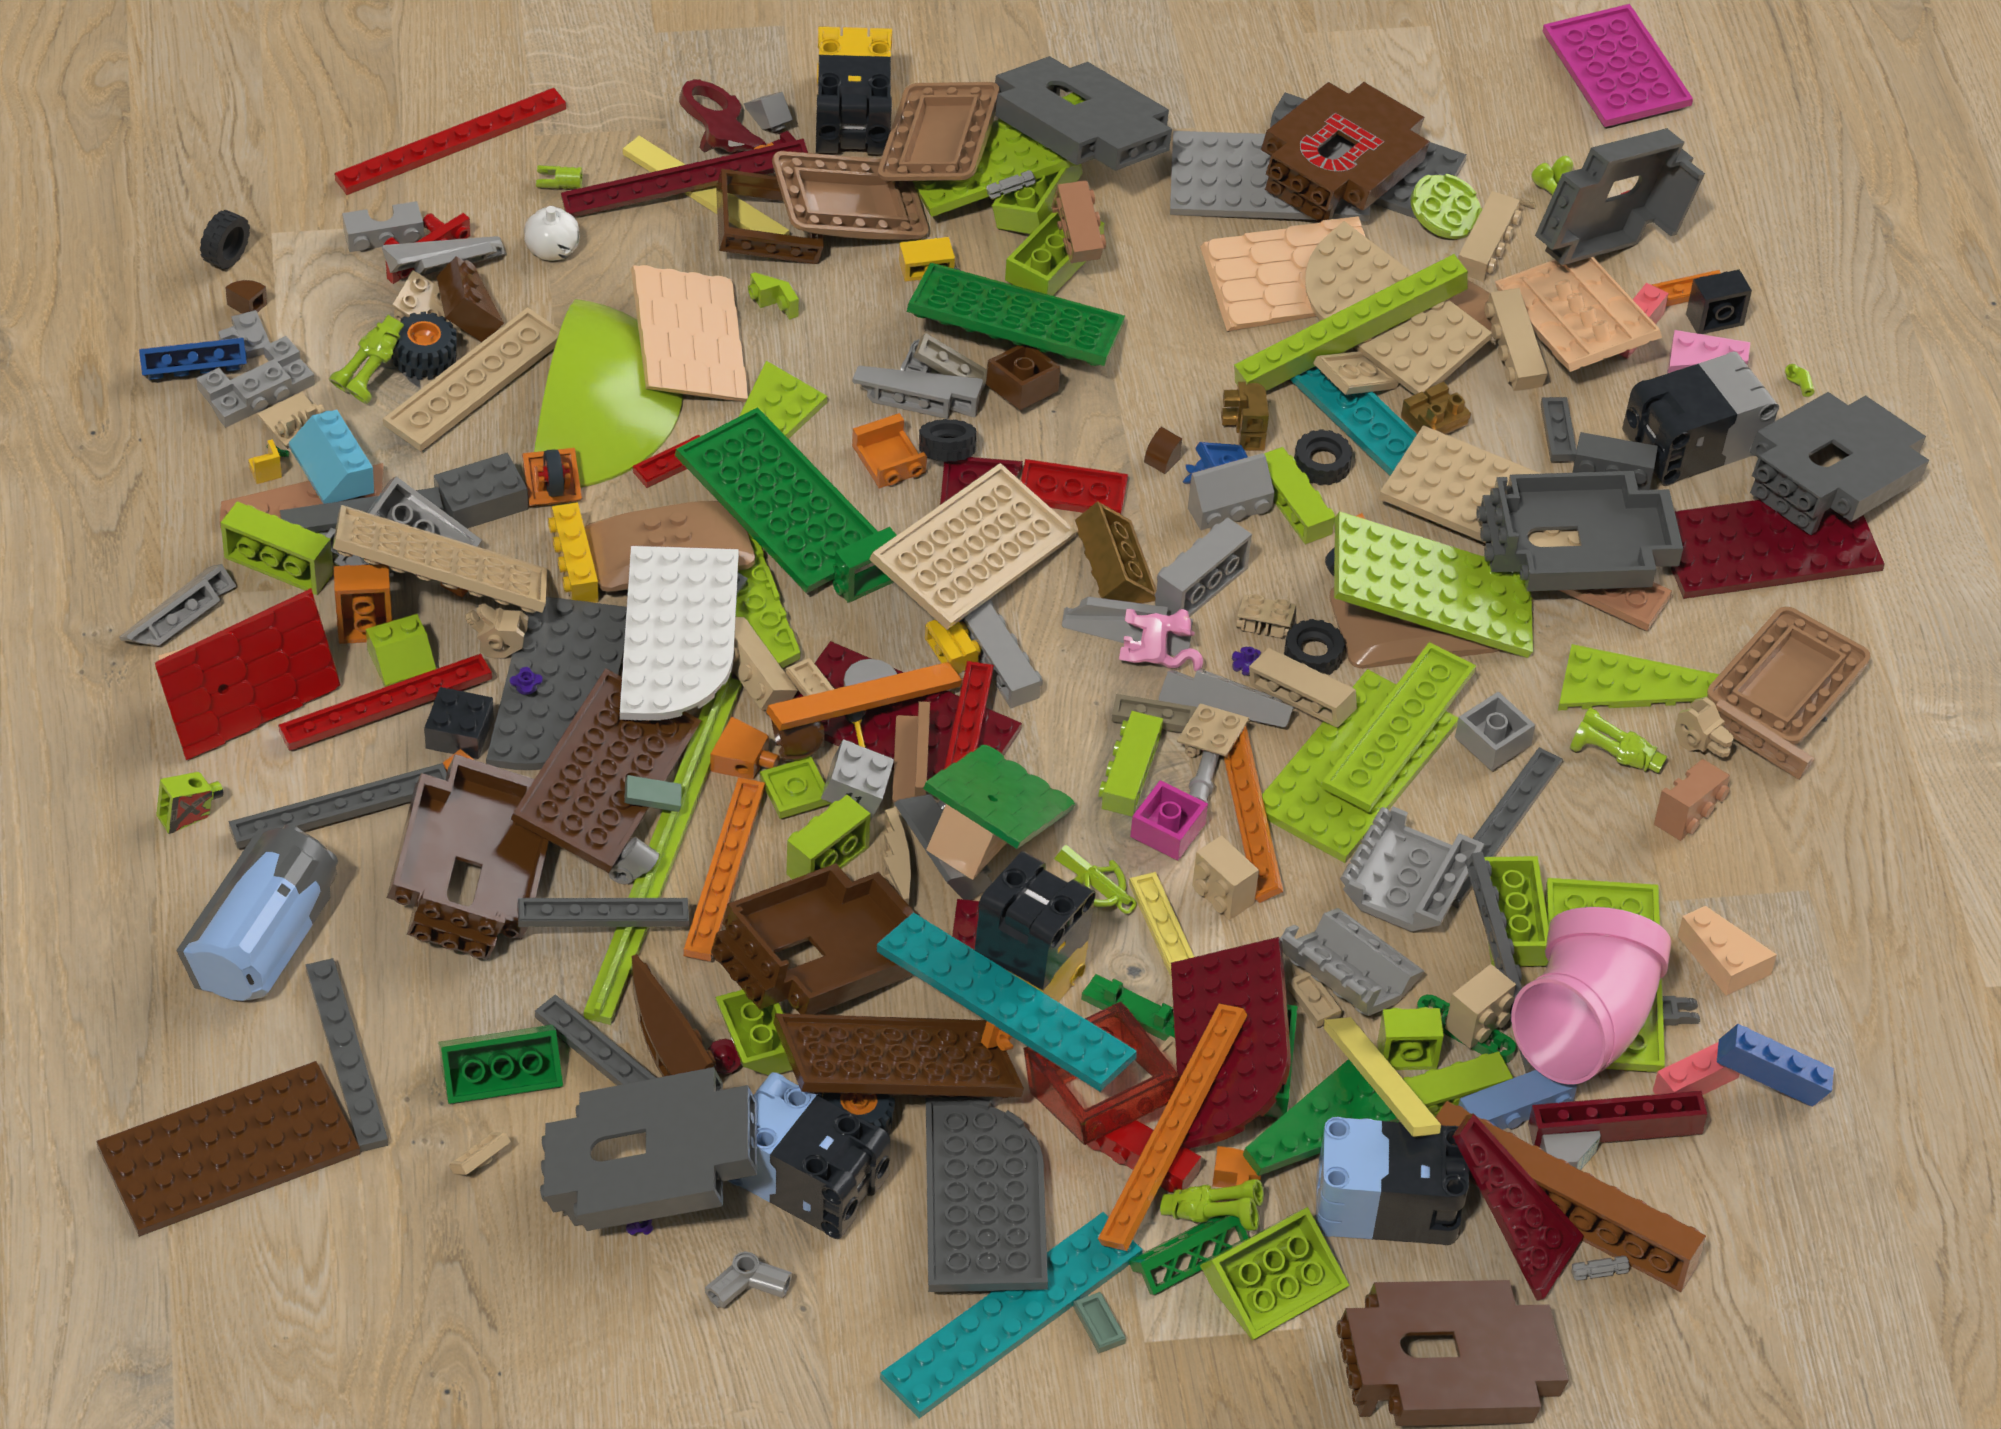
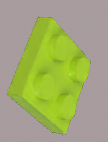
(794, 787)

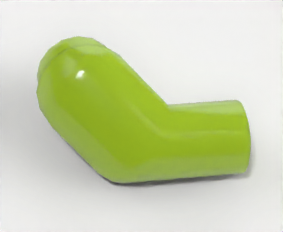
(1800, 377)

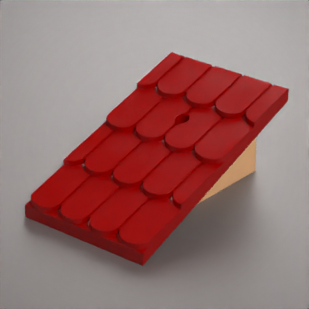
(247, 674)

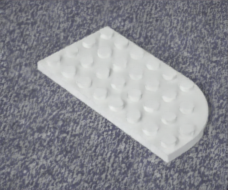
(677, 629)

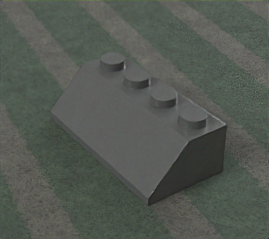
(922, 816)

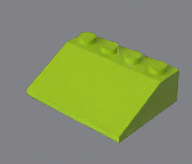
(1275, 1274)

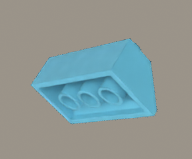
(332, 458)

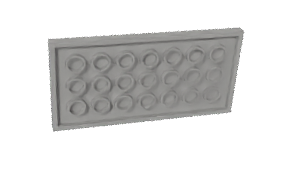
(1227, 177)

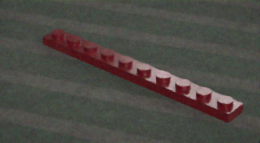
(672, 180)

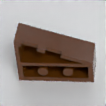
(467, 300)

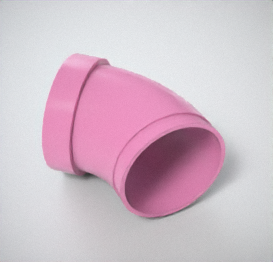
(1591, 993)

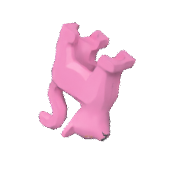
(1154, 639)

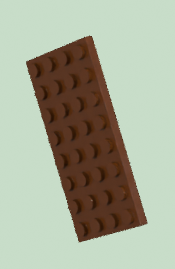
(582, 784)
(895, 1056)
(227, 1148)

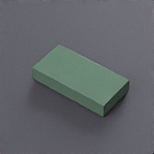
(653, 793)
(1099, 1322)

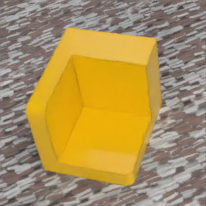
(266, 466)

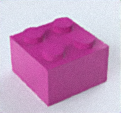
(1169, 820)

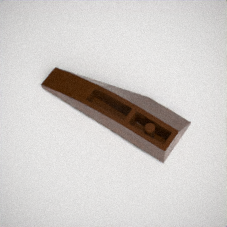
(665, 1029)

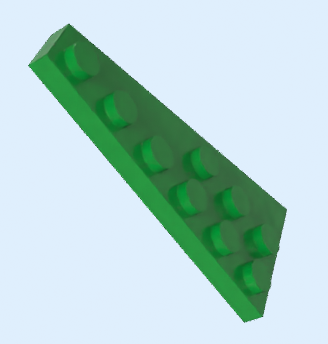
(1301, 1128)

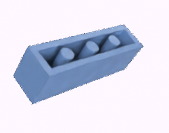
(1511, 1101)

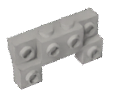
(259, 387)

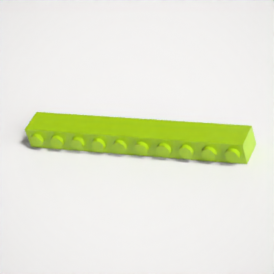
(1354, 324)

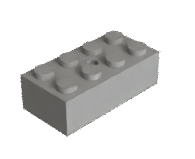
(1204, 568)

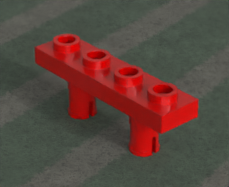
(454, 229)

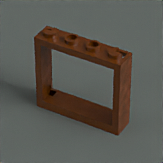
(759, 242)

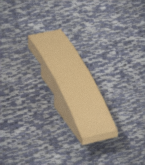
(897, 860)

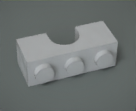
(365, 233)

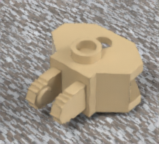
(498, 628)
(1704, 728)

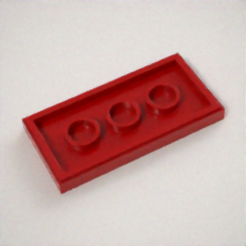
(1073, 486)

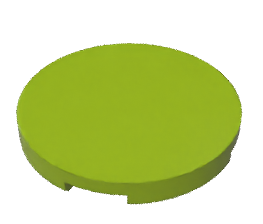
(1445, 205)

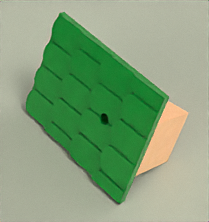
(987, 806)

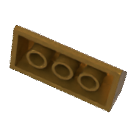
(1115, 555)

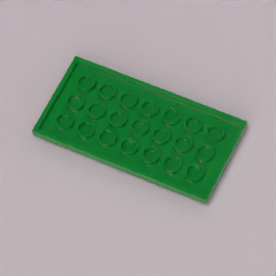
(1016, 314)
(776, 496)

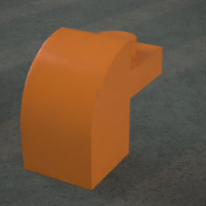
(1231, 1168)

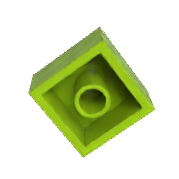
(1411, 1038)

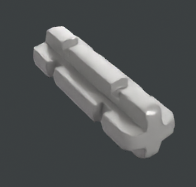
(1010, 184)
(1600, 1267)

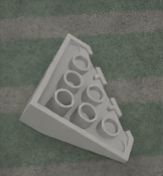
(407, 506)

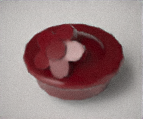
(725, 1056)

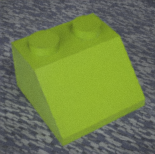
(400, 649)

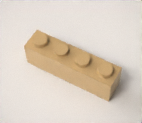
(1489, 235)
(1515, 339)
(758, 668)
(1303, 687)

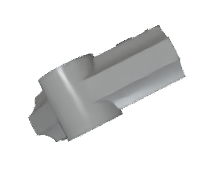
(734, 1280)

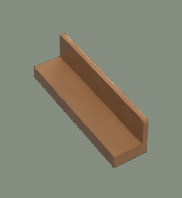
(1764, 741)
(911, 754)

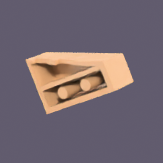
(1724, 950)

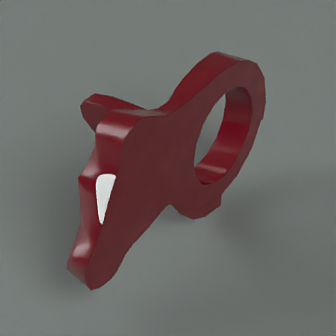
(720, 125)

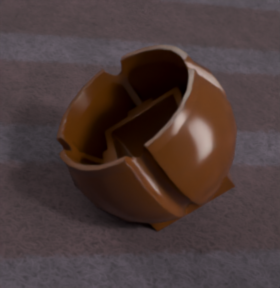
(800, 741)

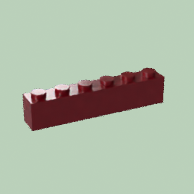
(1622, 1117)

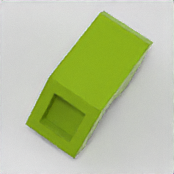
(770, 291)

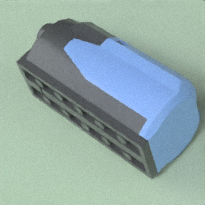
(259, 914)

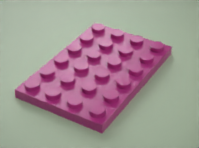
(1617, 65)

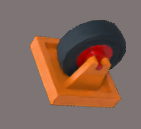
(551, 477)

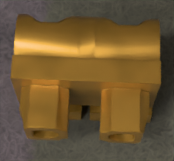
(1435, 410)
(1249, 414)

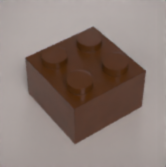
(1023, 376)

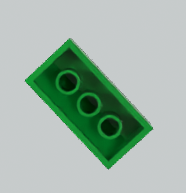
(500, 1063)

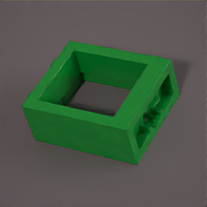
(855, 556)

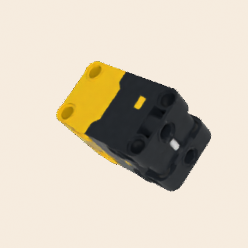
(853, 89)
(1036, 925)

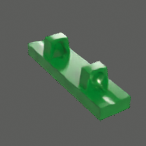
(1152, 1017)

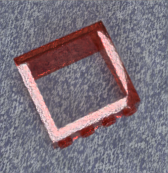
(1049, 1081)

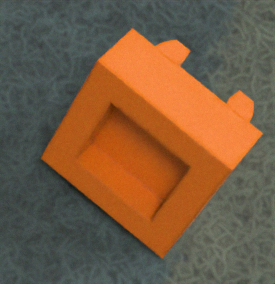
(996, 1037)

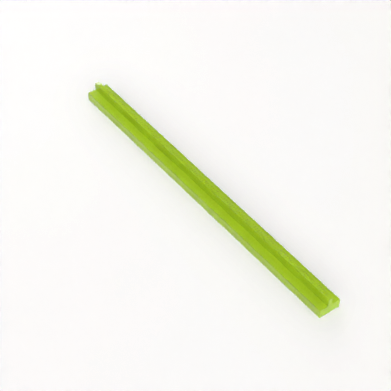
(666, 841)

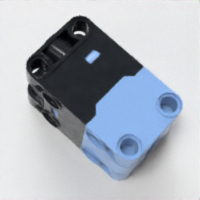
(814, 1156)
(1388, 1184)

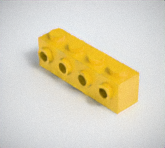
(574, 553)

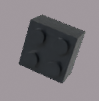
(1718, 302)
(459, 722)

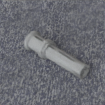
(1201, 784)

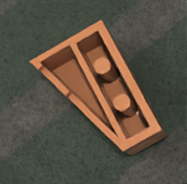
(1079, 221)
(1691, 799)

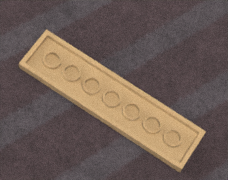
(473, 379)

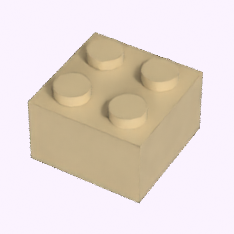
(1225, 877)
(1480, 1006)

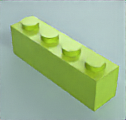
(1298, 499)
(1131, 763)
(1458, 1080)

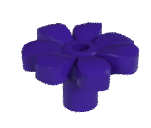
(1244, 659)

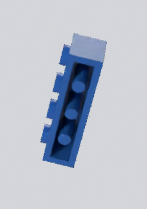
(192, 356)
(1775, 1065)

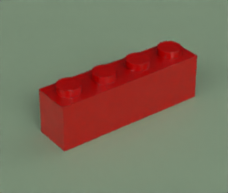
(1127, 1145)

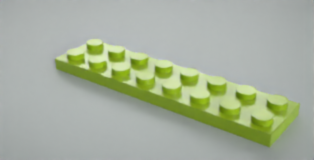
(1398, 727)

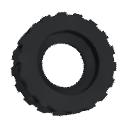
(224, 239)
(947, 440)
(1323, 441)
(1316, 631)

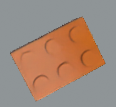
(361, 600)

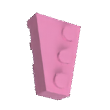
(1695, 348)

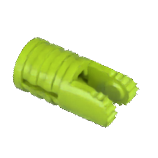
(564, 177)

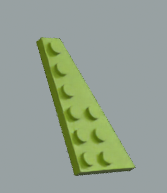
(784, 399)
(763, 610)
(1627, 681)

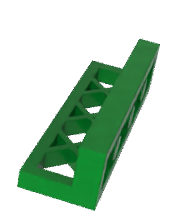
(1182, 1244)

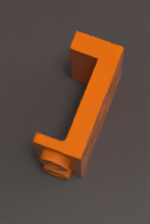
(888, 451)

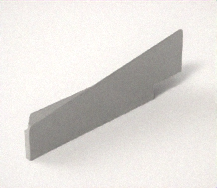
(436, 255)
(920, 391)
(181, 607)
(1107, 620)
(1225, 695)

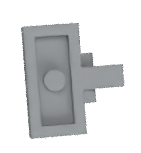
(251, 329)

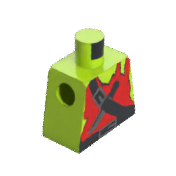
(185, 800)

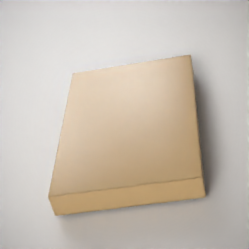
(1354, 373)

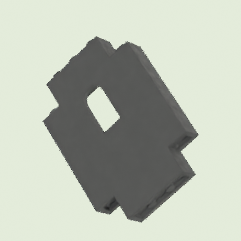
(1111, 126)
(1588, 224)
(1879, 465)
(1618, 528)
(692, 1145)

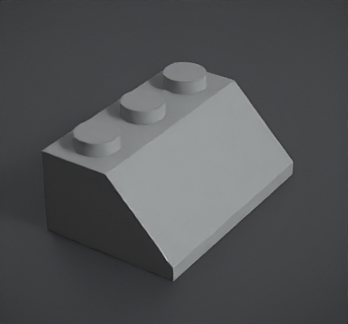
(1231, 491)

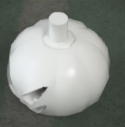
(549, 229)

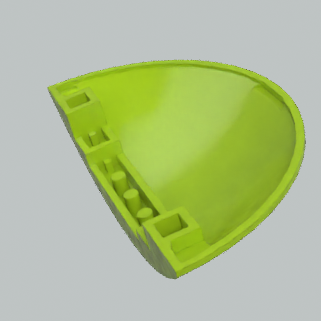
(600, 396)

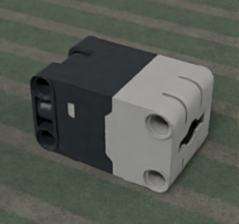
(1699, 416)

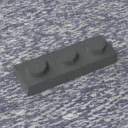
(1558, 428)

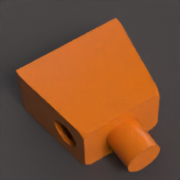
(742, 751)

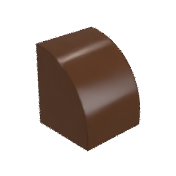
(246, 296)
(1163, 450)

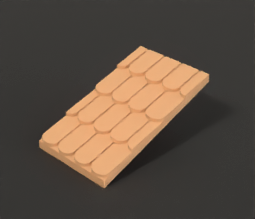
(1264, 273)
(1581, 311)
(689, 333)

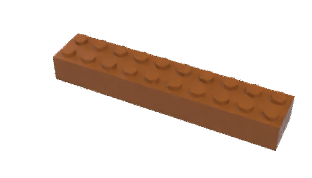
(1602, 1212)

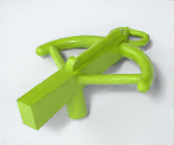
(1092, 876)

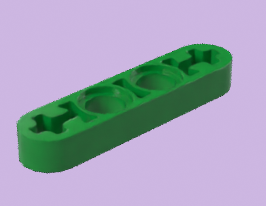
(1499, 1039)

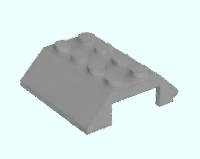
(1406, 873)
(1352, 962)

